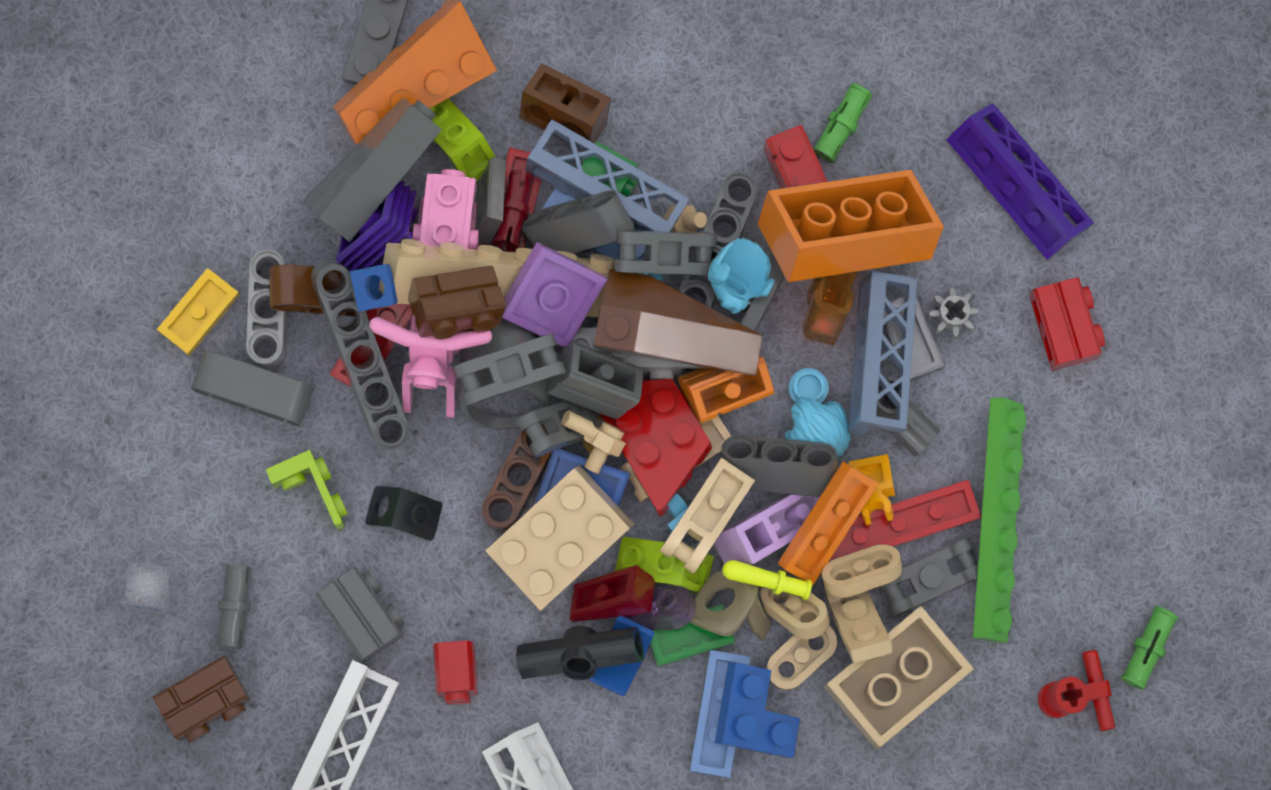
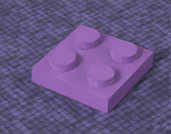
(552, 294)

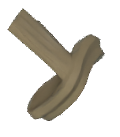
(728, 621)

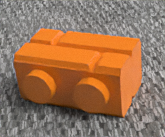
(721, 391)

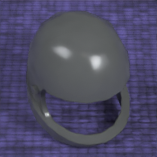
(503, 336)

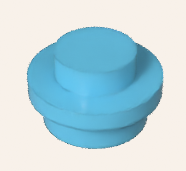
(808, 384)

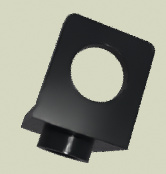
(405, 512)

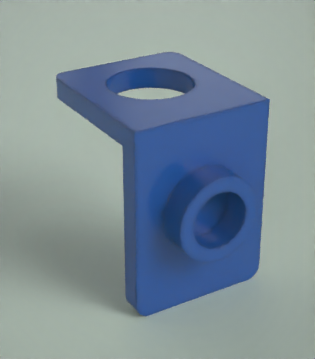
(366, 286)
(620, 677)

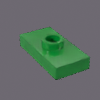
(686, 642)

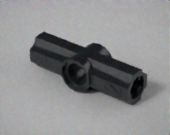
(580, 653)

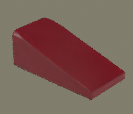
(613, 595)

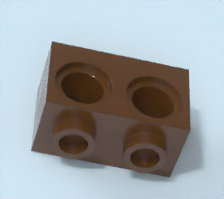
(566, 101)

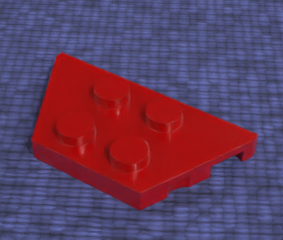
(661, 441)

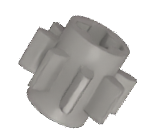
(956, 323)

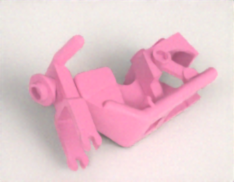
(443, 216)

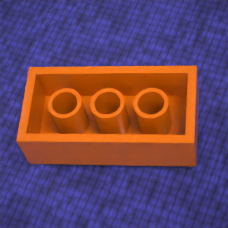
(849, 225)

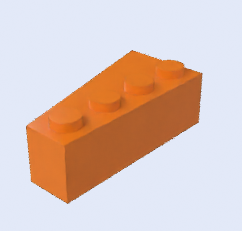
(427, 67)

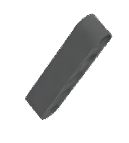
(724, 210)
(368, 372)

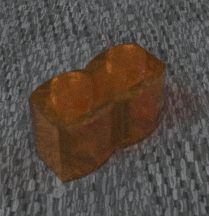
(828, 307)

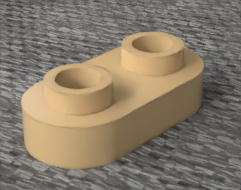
(862, 571)
(801, 617)
(802, 658)

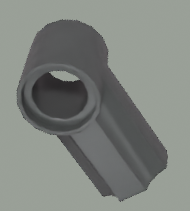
(919, 430)

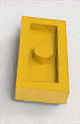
(198, 312)

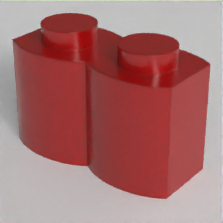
(455, 671)

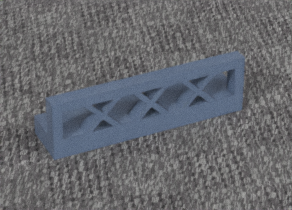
(576, 183)
(867, 353)

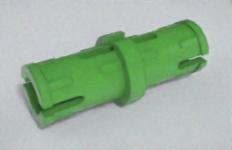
(842, 122)
(1162, 624)

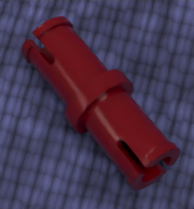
(514, 210)

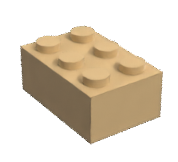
(559, 537)
(897, 687)

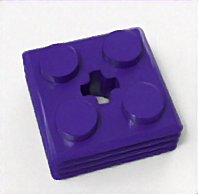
(386, 225)

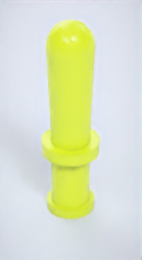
(760, 577)

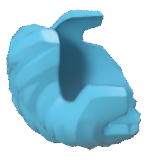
(740, 274)
(820, 423)

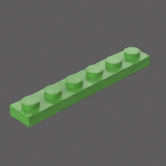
(998, 520)

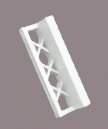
(333, 725)
(534, 762)

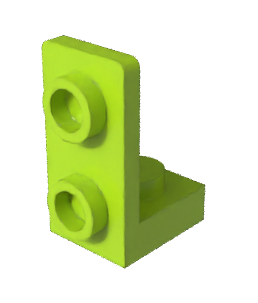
(461, 140)
(292, 474)
(662, 568)

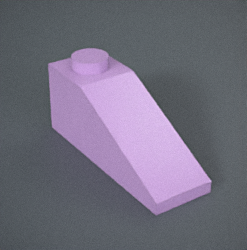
(764, 529)

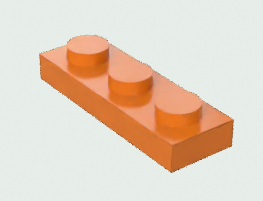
(828, 523)

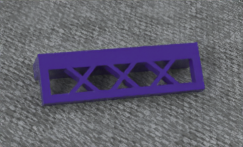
(1015, 182)

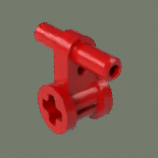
(1078, 694)

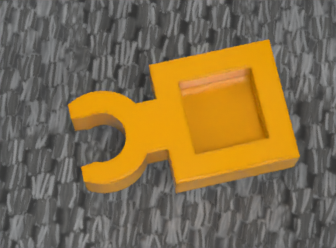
(879, 470)

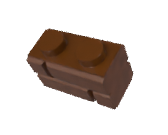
(456, 302)
(202, 699)

